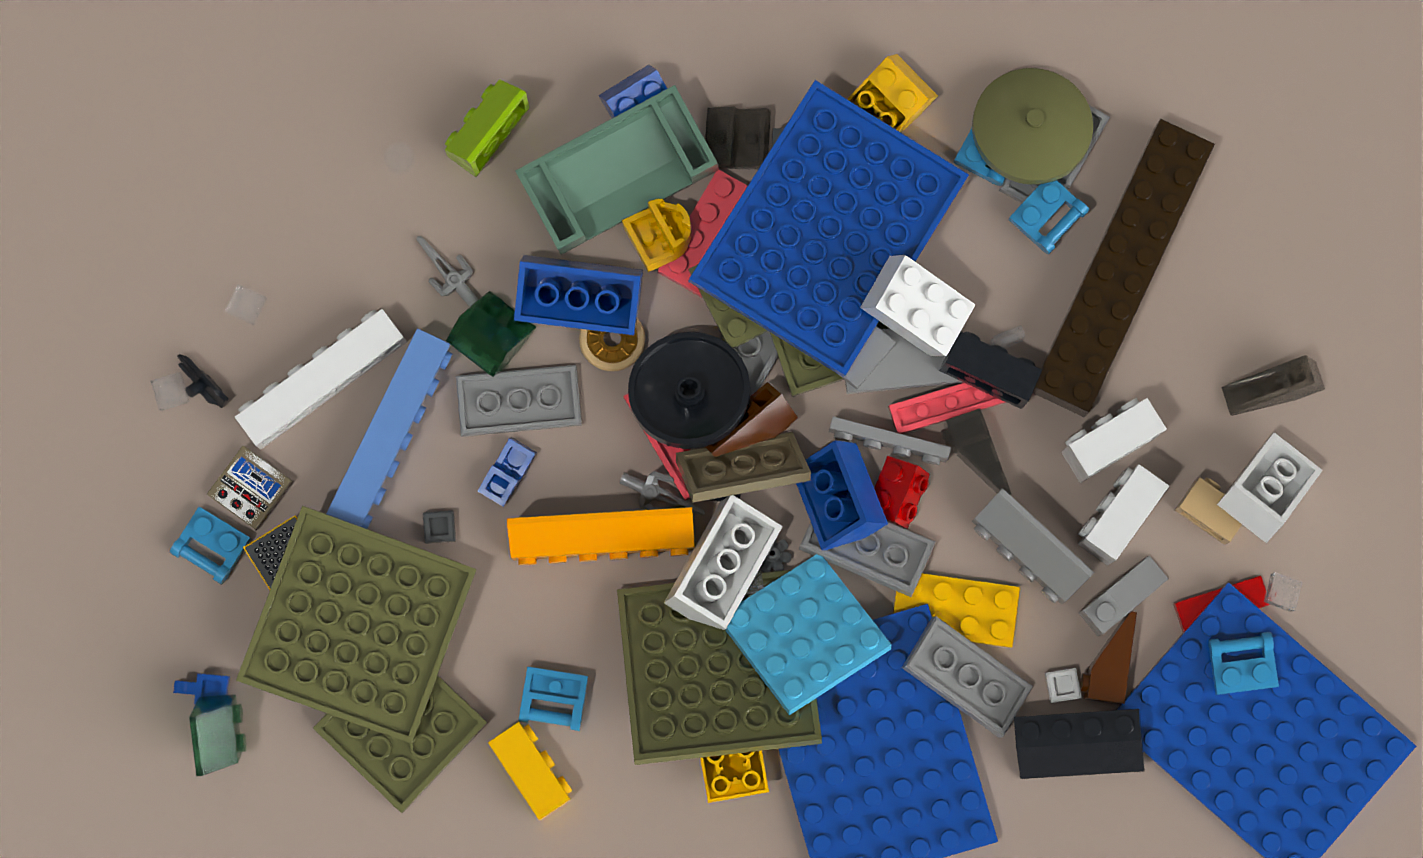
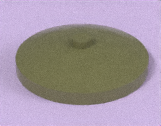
(1032, 126)

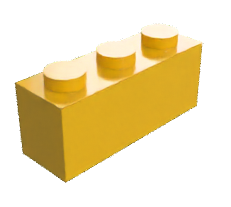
(531, 770)

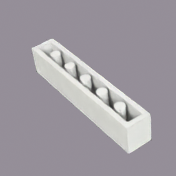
(320, 378)

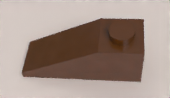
(764, 419)
(1109, 671)

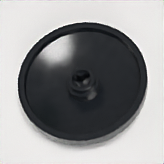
(689, 390)

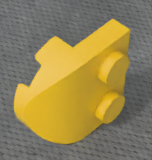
(659, 233)

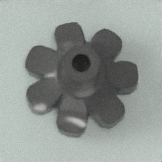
(776, 561)

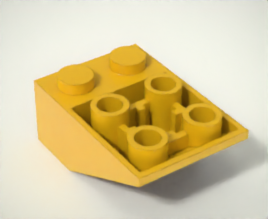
(894, 93)
(734, 775)

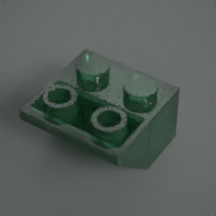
(489, 333)

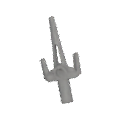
(454, 279)
(651, 491)

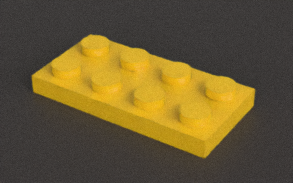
(973, 608)

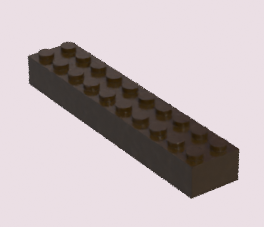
(1122, 267)

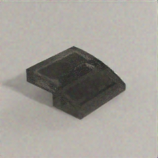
(738, 136)

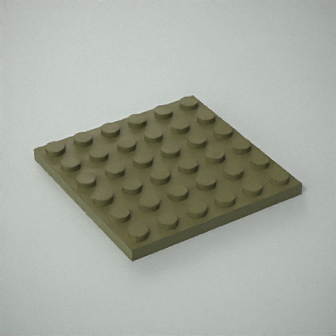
(356, 624)
(695, 687)

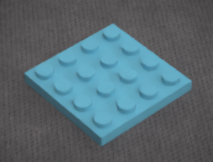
(805, 633)

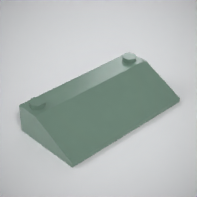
(617, 169)

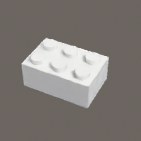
(917, 305)
(1112, 438)
(1270, 487)
(1121, 514)

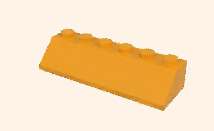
(601, 534)

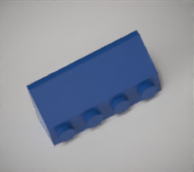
(578, 294)

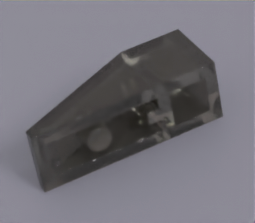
(1274, 386)
(974, 446)

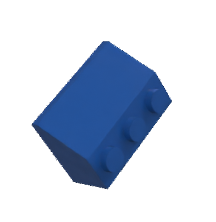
(840, 496)

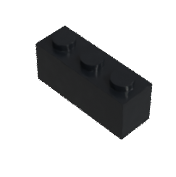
(991, 369)

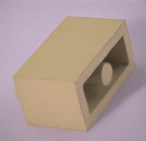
(1201, 508)

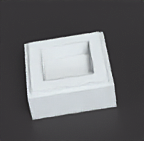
(1063, 685)

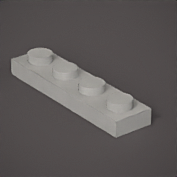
(901, 444)

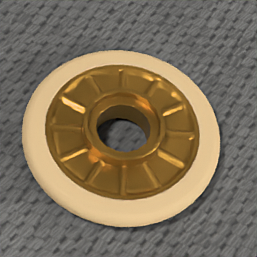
(609, 357)

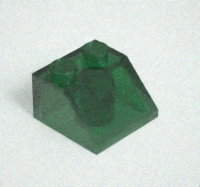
(216, 733)

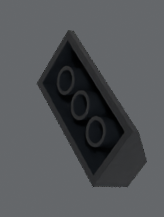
(1079, 743)

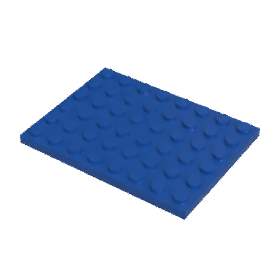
(822, 224)
(1268, 762)
(890, 764)

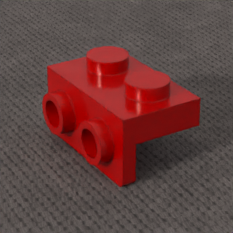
(900, 490)

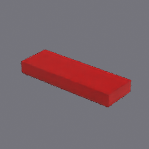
(1191, 608)

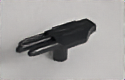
(201, 383)

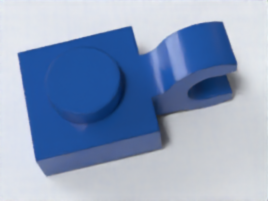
(205, 686)

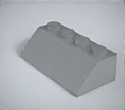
(1032, 547)

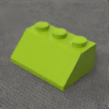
(487, 126)

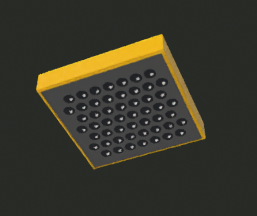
(269, 549)

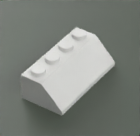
(723, 563)

